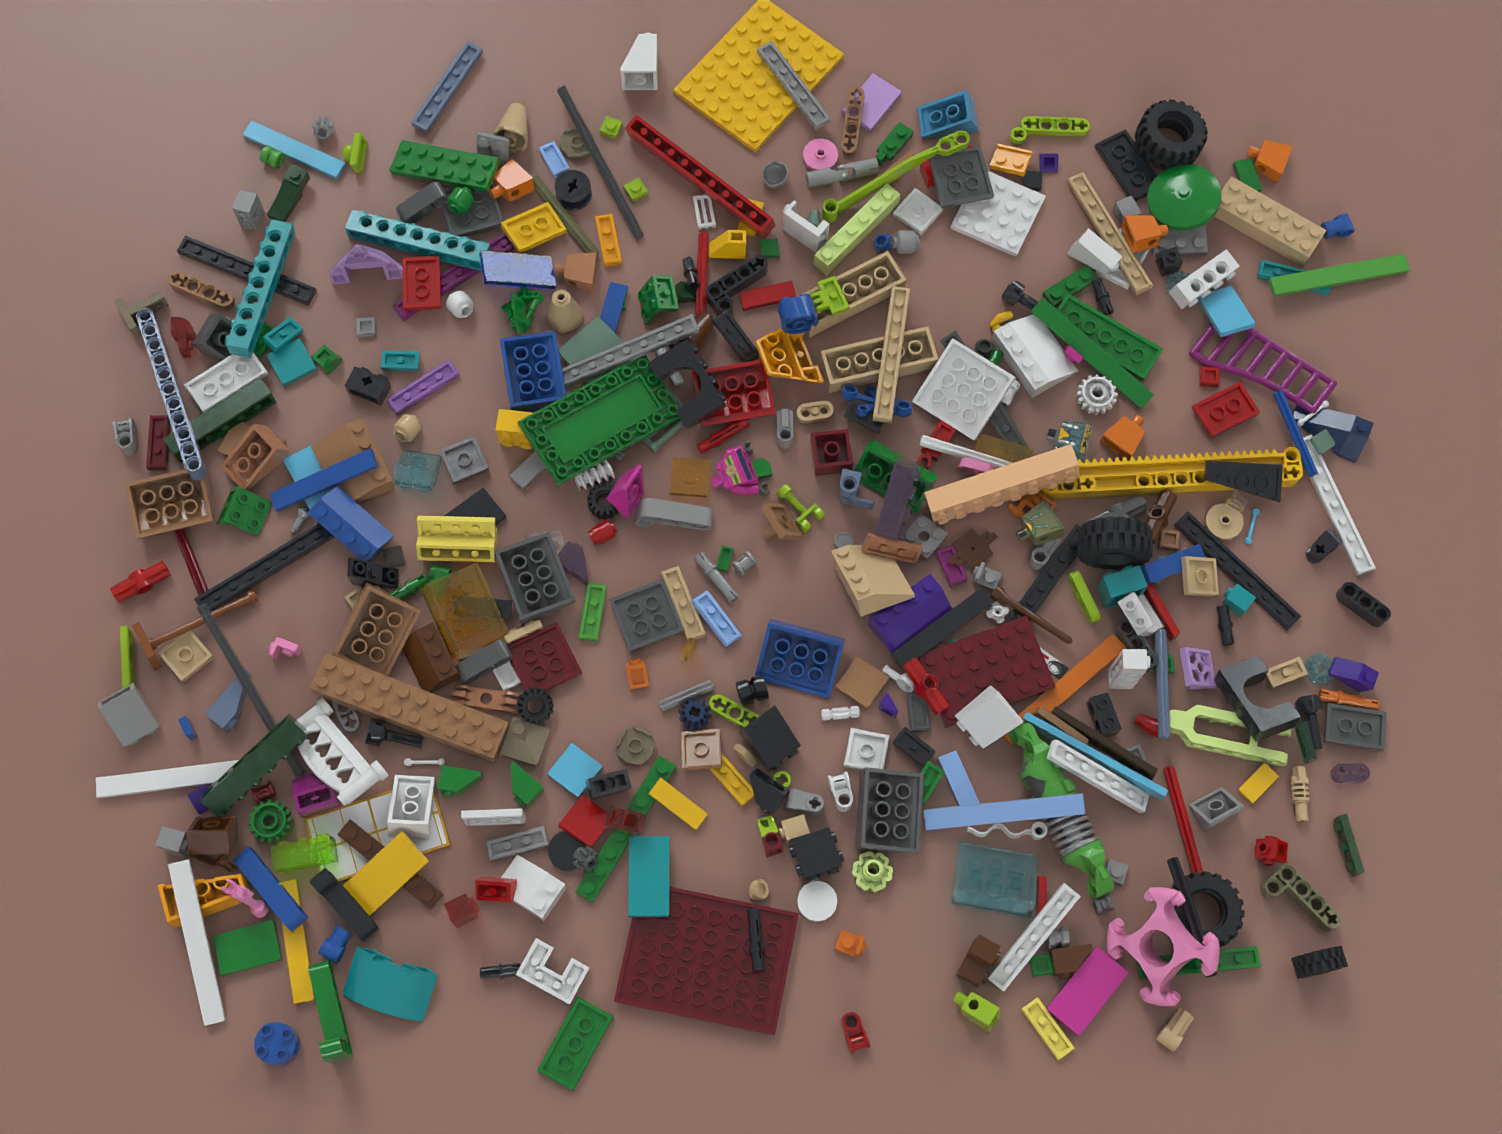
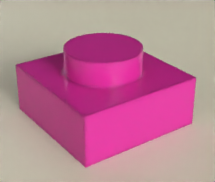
(1072, 355)

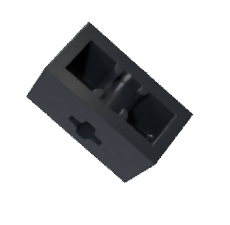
(372, 392)
(608, 784)

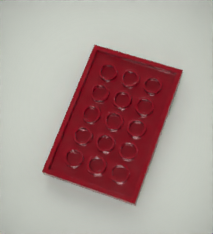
(998, 657)

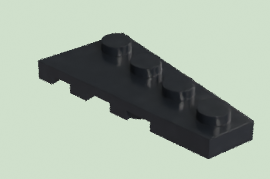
(1252, 478)

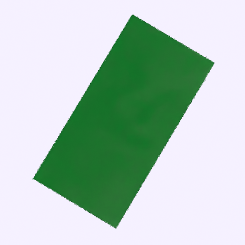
(600, 420)

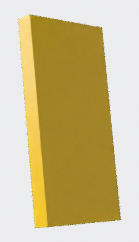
(386, 873)

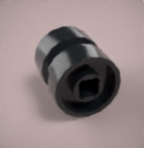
(752, 690)

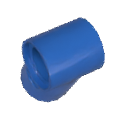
(1339, 226)
(334, 947)

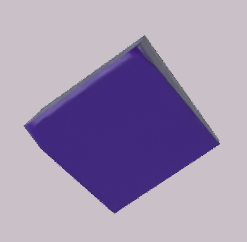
(1048, 162)
(888, 706)
(195, 798)

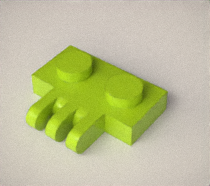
(830, 297)

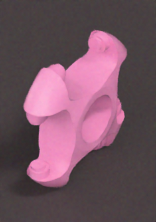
(1141, 947)

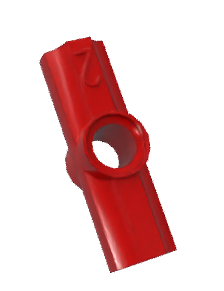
(140, 581)
(926, 686)

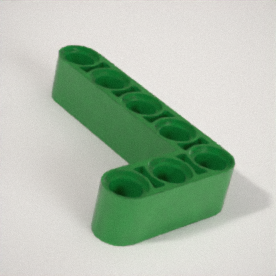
(337, 1042)

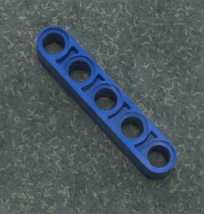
(268, 887)

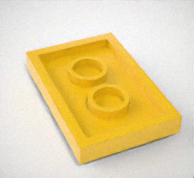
(533, 227)

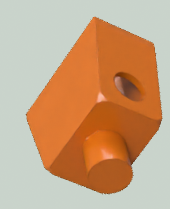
(1270, 158)
(511, 182)
(1142, 232)
(1124, 436)

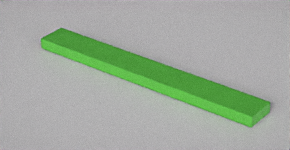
(1338, 275)

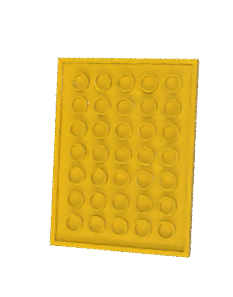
(737, 86)

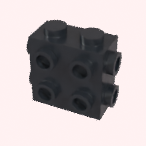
(816, 854)

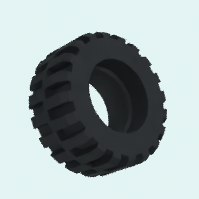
(1178, 118)
(1115, 542)
(1226, 898)

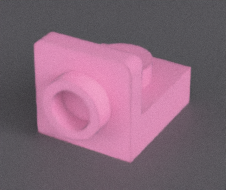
(287, 647)

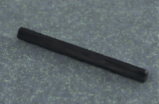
(1188, 905)

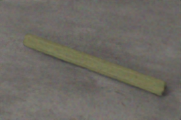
(564, 216)

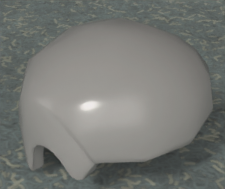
(775, 174)

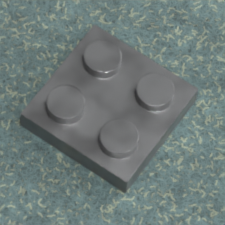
(464, 460)

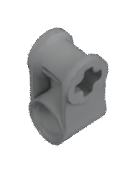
(125, 432)
(801, 801)

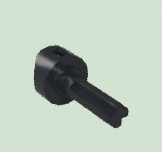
(1015, 293)
(1315, 703)
(379, 733)

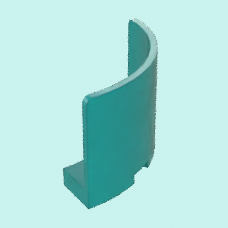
(388, 986)

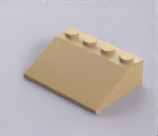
(870, 579)

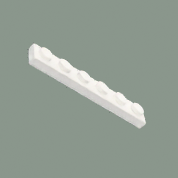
(1097, 776)
(1033, 937)

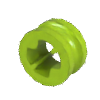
(1016, 131)
(786, 775)

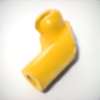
(999, 318)

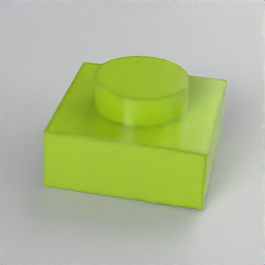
(611, 127)
(635, 189)

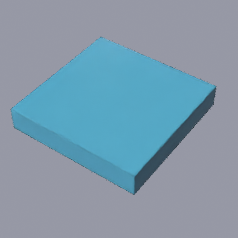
(574, 769)

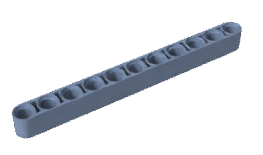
(171, 394)

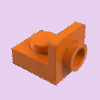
(636, 673)
(850, 944)

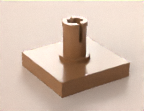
(781, 523)

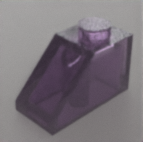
(574, 562)

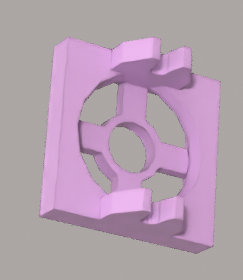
(1202, 657)

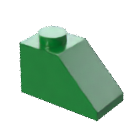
(457, 780)
(524, 786)

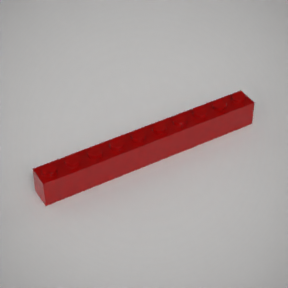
(700, 176)

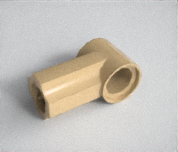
(1172, 1033)

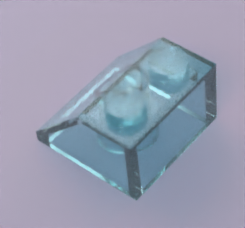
(417, 470)

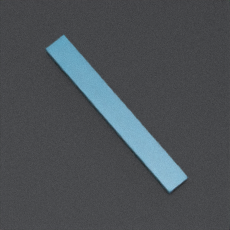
(1115, 767)

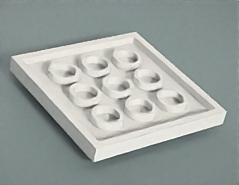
(1000, 220)
(963, 389)

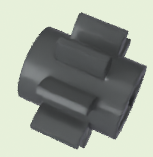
(585, 858)

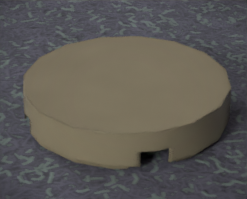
(573, 144)
(635, 746)

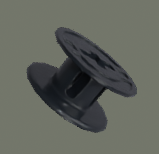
(580, 196)

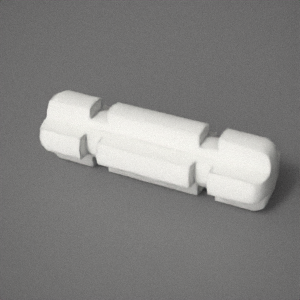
(840, 713)

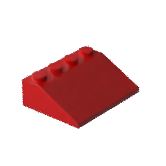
(746, 392)

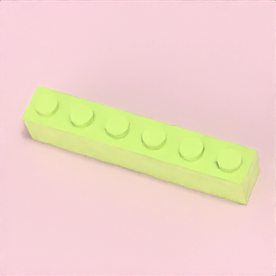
(857, 229)

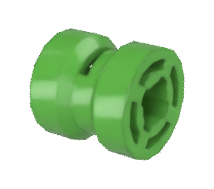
(273, 157)

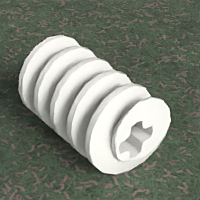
(595, 474)

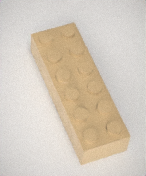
(1268, 222)
(862, 289)
(861, 361)

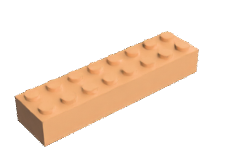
(1002, 484)

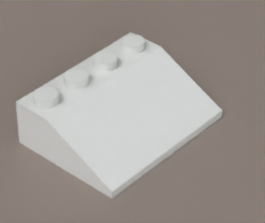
(1033, 354)

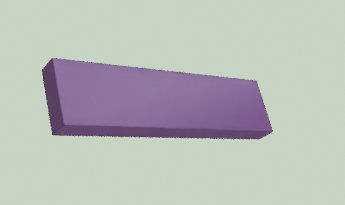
(423, 387)

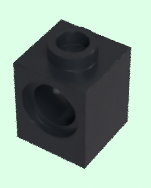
(1169, 261)

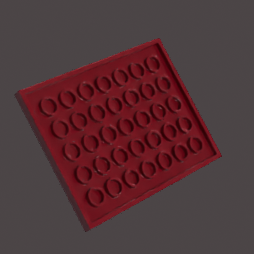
(702, 964)

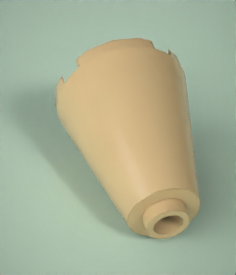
(514, 127)
(563, 313)

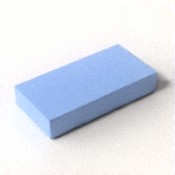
(553, 159)

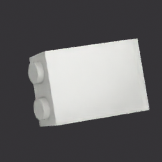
(641, 64)
(987, 718)

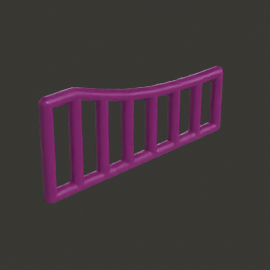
(1265, 380)

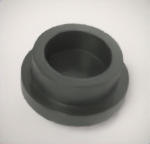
(984, 348)

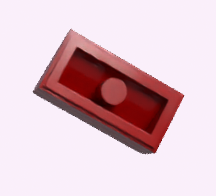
(495, 889)

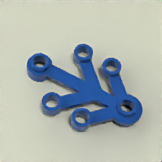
(849, 392)

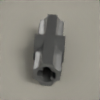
(1127, 509)

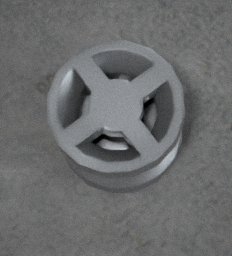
(1102, 904)

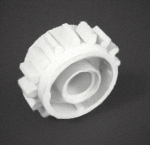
(1103, 388)

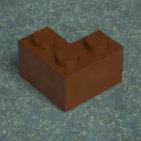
(978, 959)

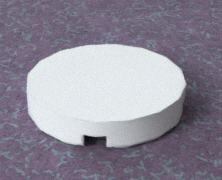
(817, 901)

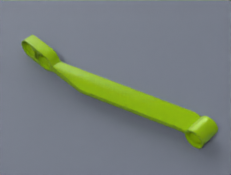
(893, 174)

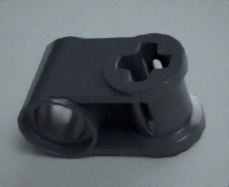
(1324, 545)

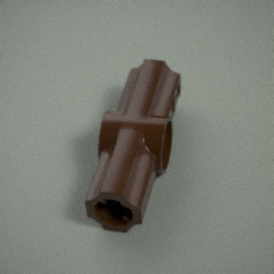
(1160, 511)

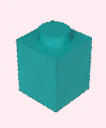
(1238, 599)

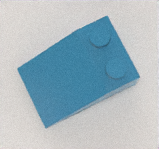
(948, 116)

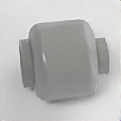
(905, 242)

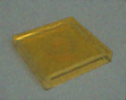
(690, 477)

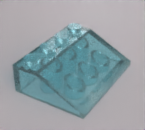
(995, 879)

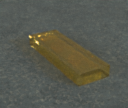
(1002, 449)

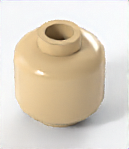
(407, 428)

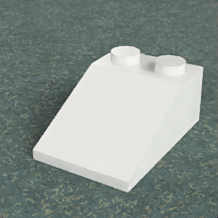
(411, 806)
(535, 888)

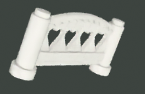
(363, 774)

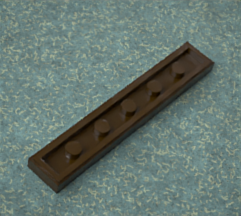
(1108, 746)

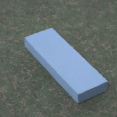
(716, 618)
(958, 779)

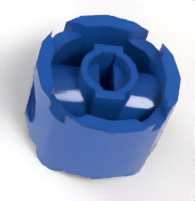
(797, 314)
(277, 1044)

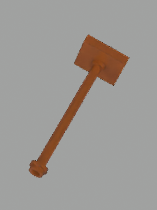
(150, 644)

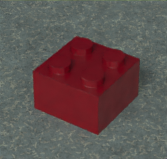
(831, 452)

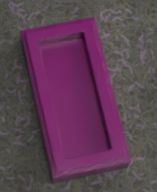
(953, 573)

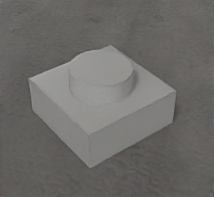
(1117, 871)

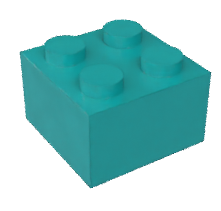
(1118, 585)

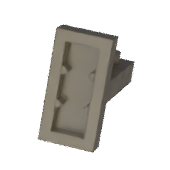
(153, 302)

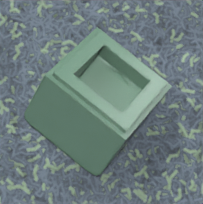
(1322, 441)

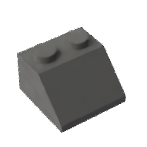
(212, 337)

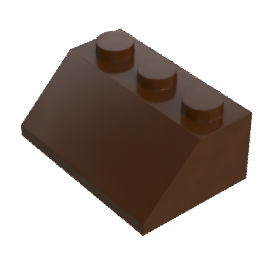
(430, 659)

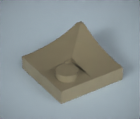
(524, 741)

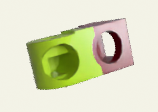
(770, 836)

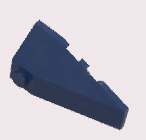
(1346, 430)

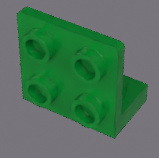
(657, 296)
(244, 511)

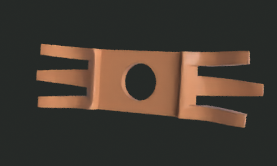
(474, 695)

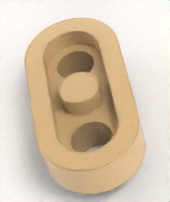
(814, 410)

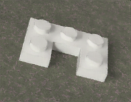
(559, 986)

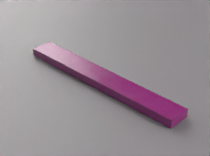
(458, 274)

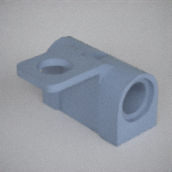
(849, 489)

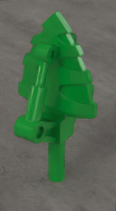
(518, 310)

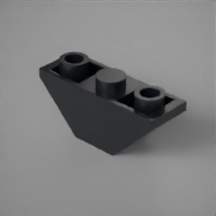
(365, 572)

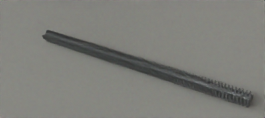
(600, 162)
(245, 681)

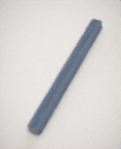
(1162, 684)

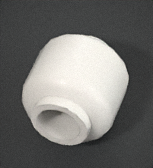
(460, 304)

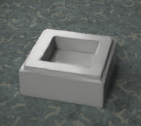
(366, 327)

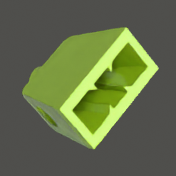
(984, 1016)

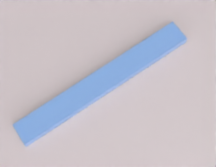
(1004, 811)

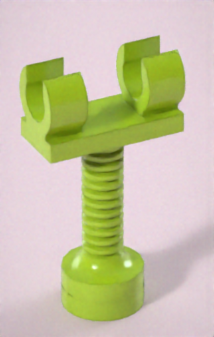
(785, 492)

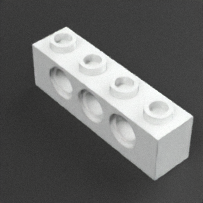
(1204, 279)
(1128, 668)

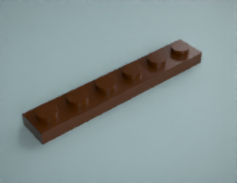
(369, 847)

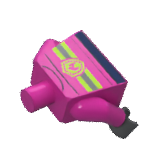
(738, 473)

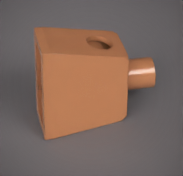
(579, 270)

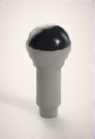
(302, 515)

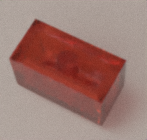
(462, 910)

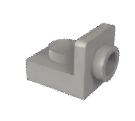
(986, 577)

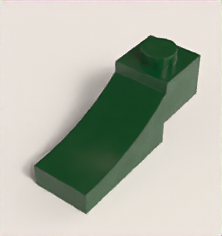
(289, 193)

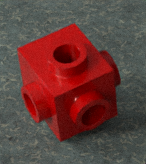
(1271, 850)

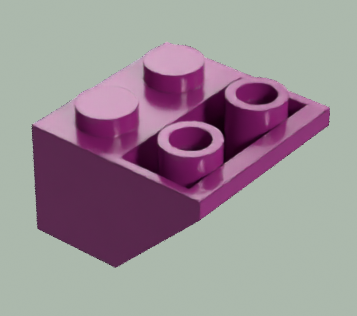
(313, 796)

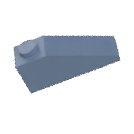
(229, 706)

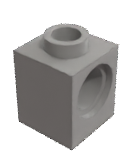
(1125, 207)

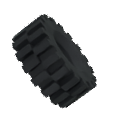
(1319, 962)

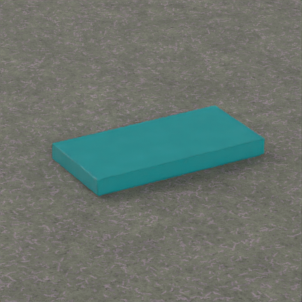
(648, 876)

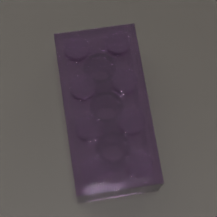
(897, 497)

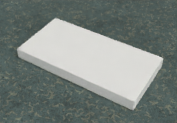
(224, 380)

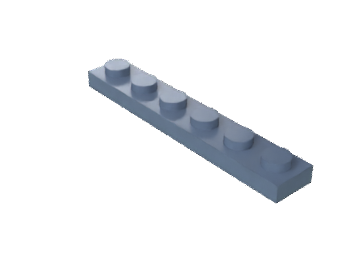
(447, 87)

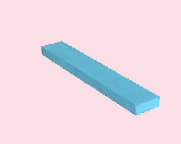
(294, 150)

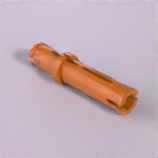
(1347, 699)

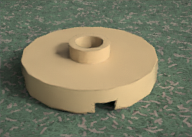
(1218, 528)

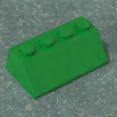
(876, 469)

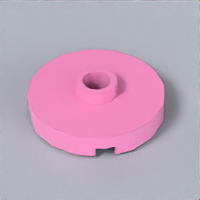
(813, 160)

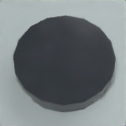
(562, 849)

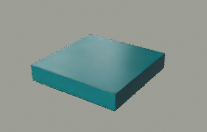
(291, 362)

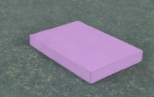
(877, 101)

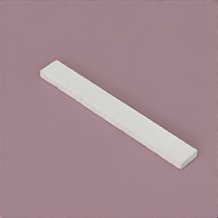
(1339, 514)
(161, 779)
(196, 942)

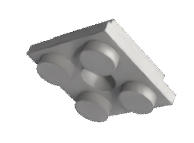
(484, 144)
(923, 525)

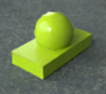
(356, 153)

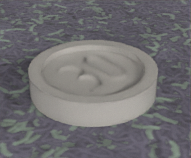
(843, 539)

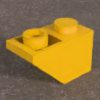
(729, 245)

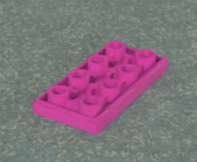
(1087, 991)

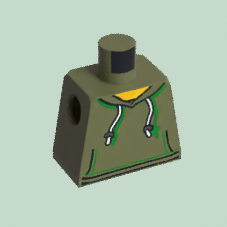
(1040, 525)

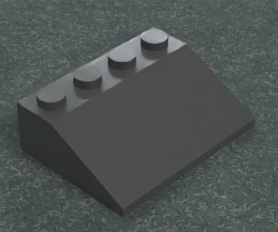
(534, 578)
(889, 811)

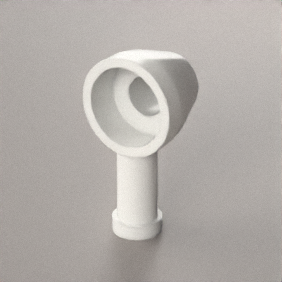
(902, 681)

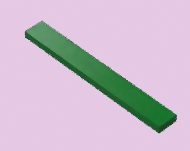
(1092, 353)

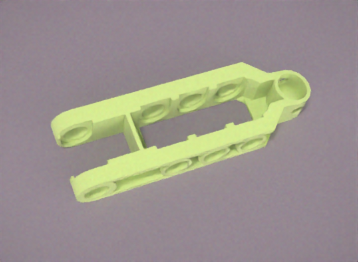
(1183, 723)

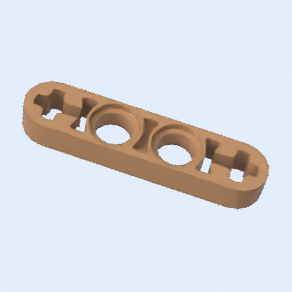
(850, 120)
(202, 288)

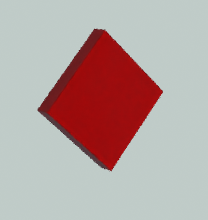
(585, 821)

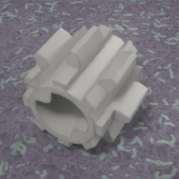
(323, 127)

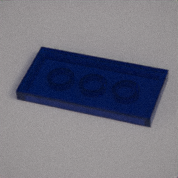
(517, 270)

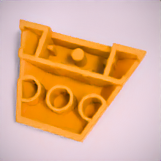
(787, 357)

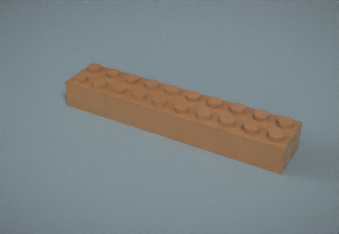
(409, 707)

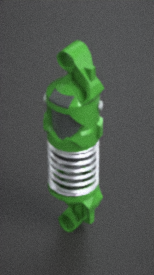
(1047, 780)

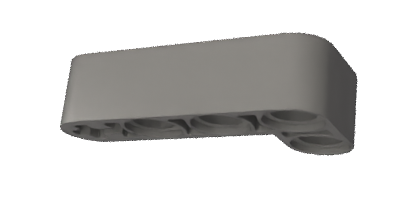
(673, 513)

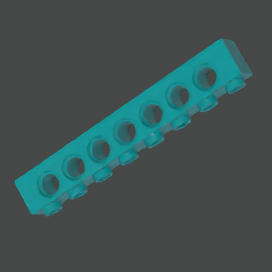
(408, 242)
(263, 296)

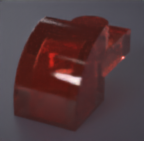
(183, 334)
(625, 820)

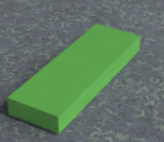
(592, 612)

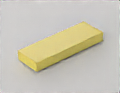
(1047, 1029)

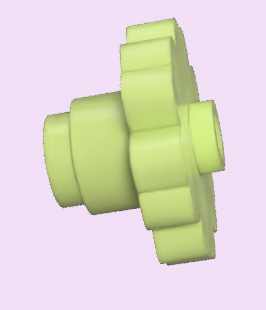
(869, 881)

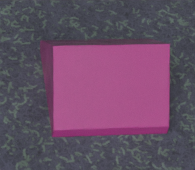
(628, 491)

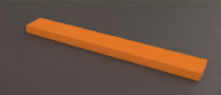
(1076, 677)

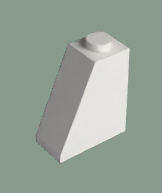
(1095, 253)

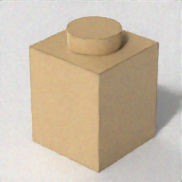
(793, 828)

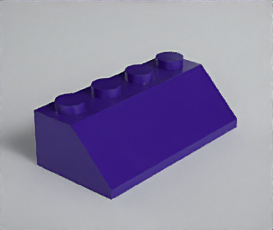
(908, 618)

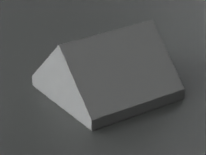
(1215, 808)

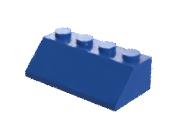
(351, 524)

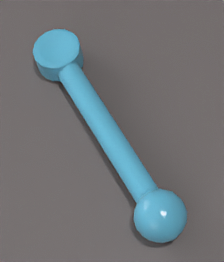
(1255, 512)

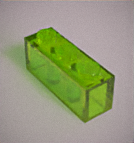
(304, 853)

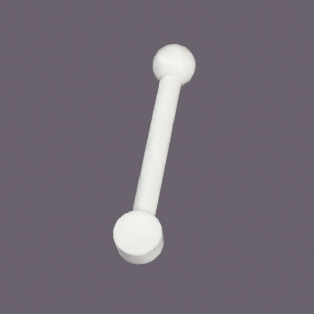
(1325, 404)
(408, 762)

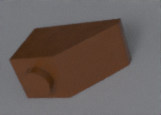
(1068, 959)

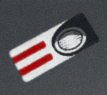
(1055, 667)

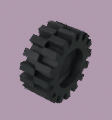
(594, 506)
(537, 717)

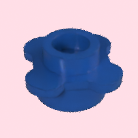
(880, 239)

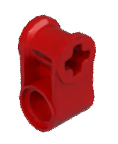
(855, 1033)

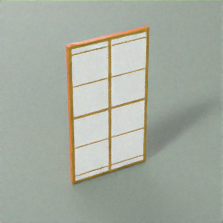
(372, 817)

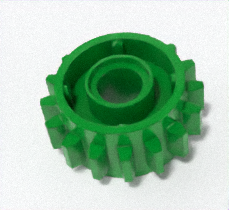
(262, 814)

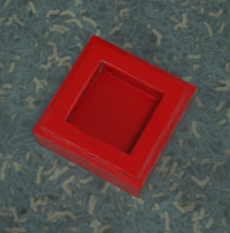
(1208, 376)

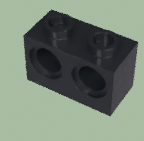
(1103, 715)

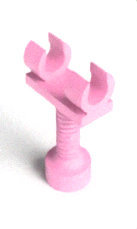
(243, 894)

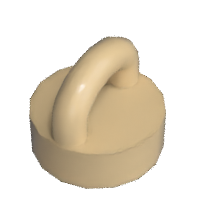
(758, 890)

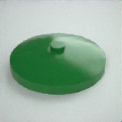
(1184, 197)

